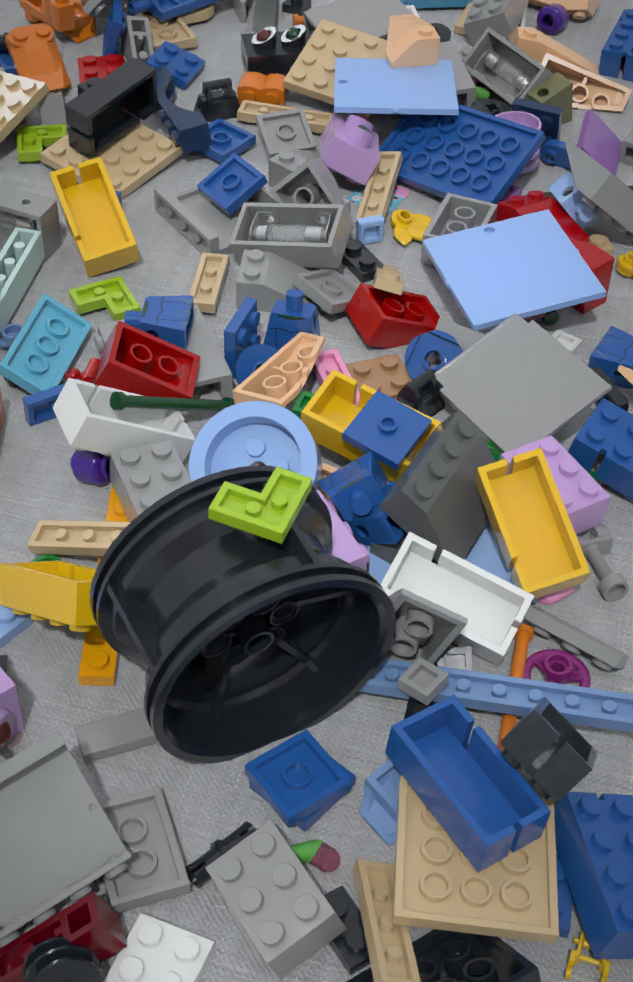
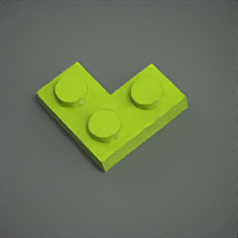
(33, 139)
(109, 293)
(263, 513)

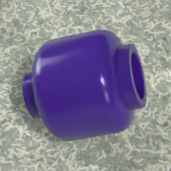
(552, 18)
(90, 467)

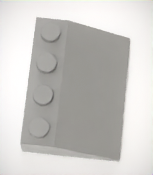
(602, 189)

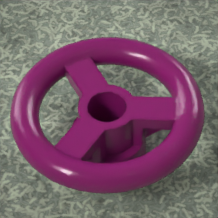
(558, 667)

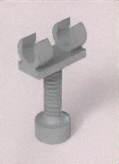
(612, 585)

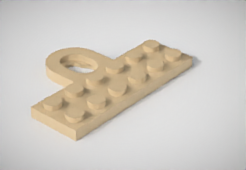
(175, 30)

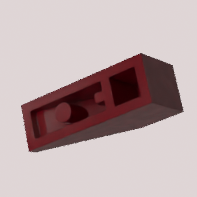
(85, 923)

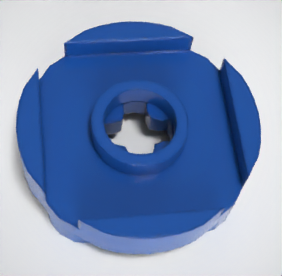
(430, 344)

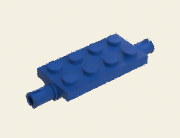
(166, 9)

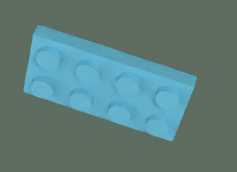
(44, 346)

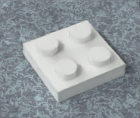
(161, 954)

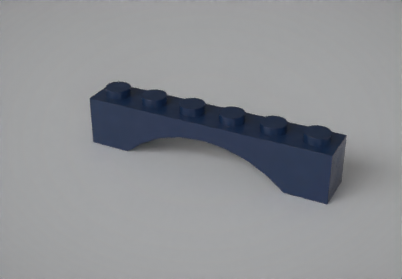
(186, 127)

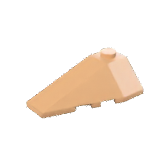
(576, 8)
(411, 42)
(538, 44)
(589, 88)
(283, 374)

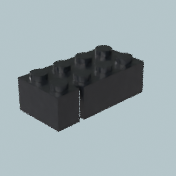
(97, 113)
(549, 751)

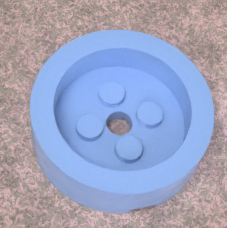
(255, 435)

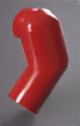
(88, 375)

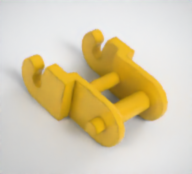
(575, 956)

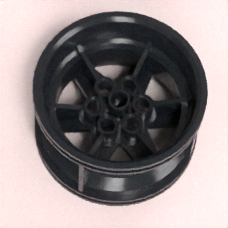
(235, 627)

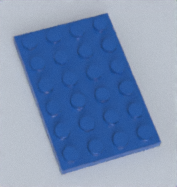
(462, 153)

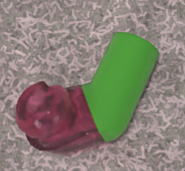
(481, 93)
(317, 854)

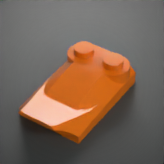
(84, 24)
(37, 55)

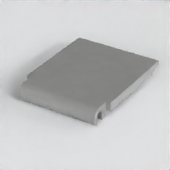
(519, 384)

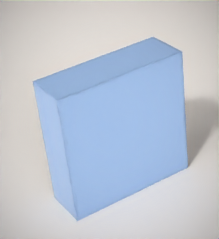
(370, 229)

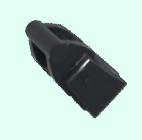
(217, 103)
(423, 394)

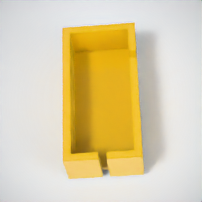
(94, 217)
(335, 408)
(531, 524)
(49, 592)

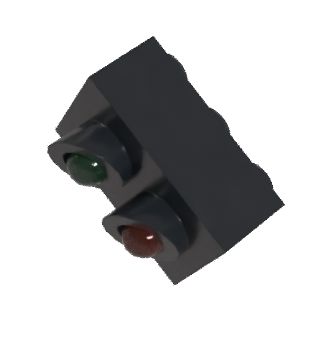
(271, 50)

